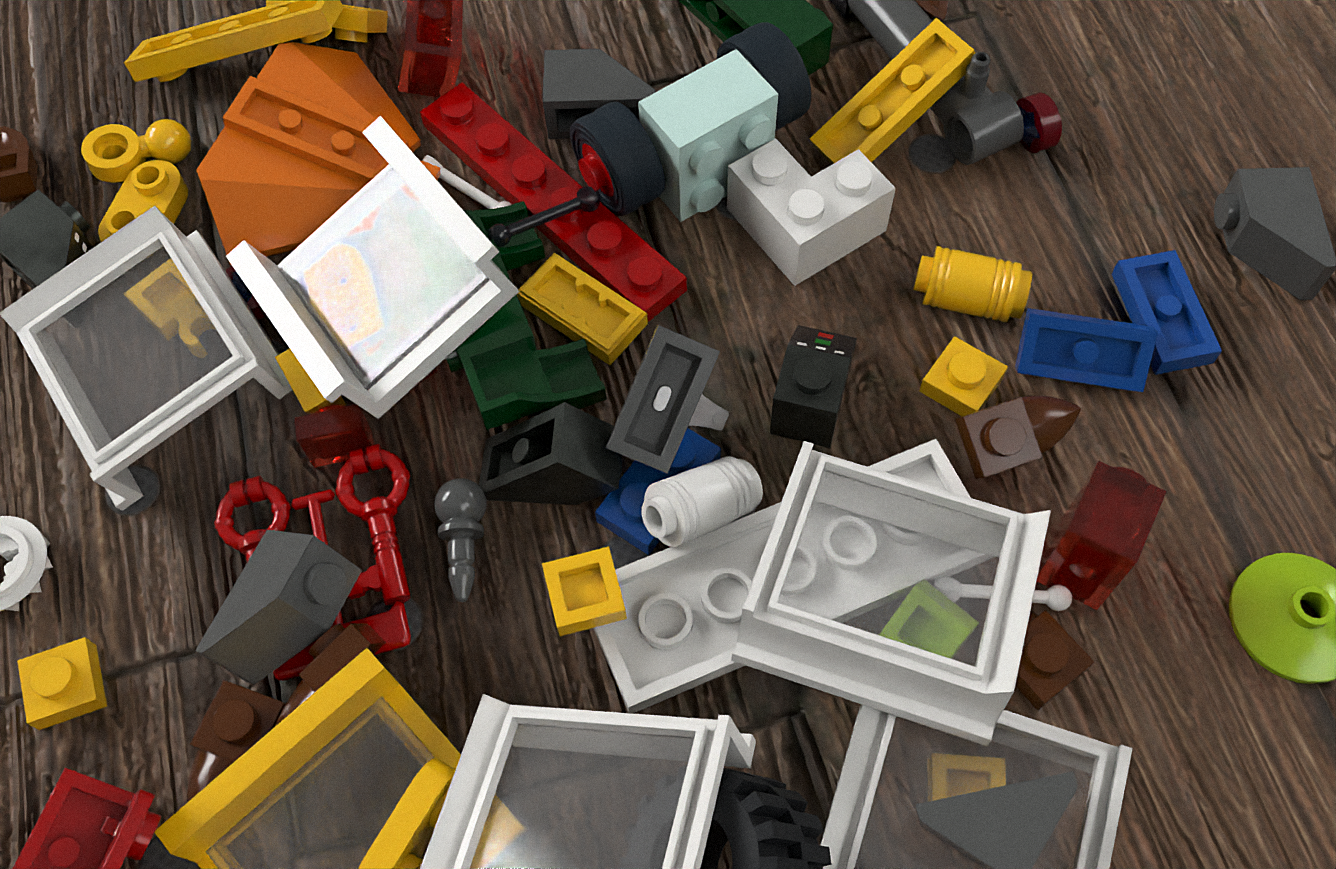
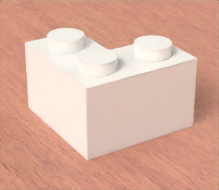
(804, 218)

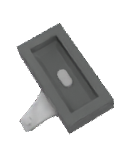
(666, 400)

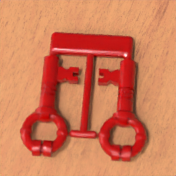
(378, 512)

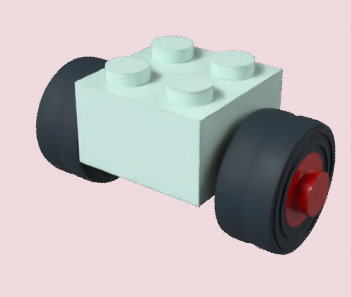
(694, 127)

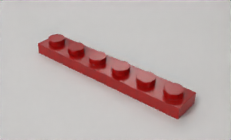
(522, 172)

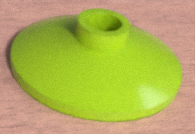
(1273, 625)

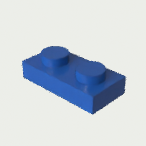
(1162, 297)
(1085, 350)
(623, 507)

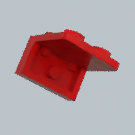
(89, 826)

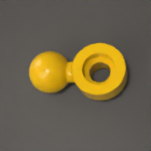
(117, 149)

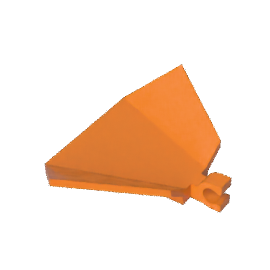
(296, 147)

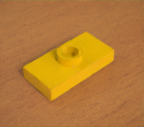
(582, 308)

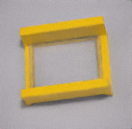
(315, 782)

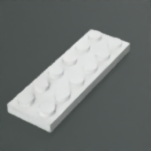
(691, 596)

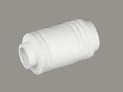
(701, 500)

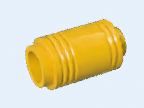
(973, 284)

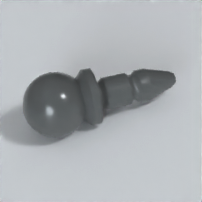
(460, 508)

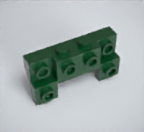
(501, 356)

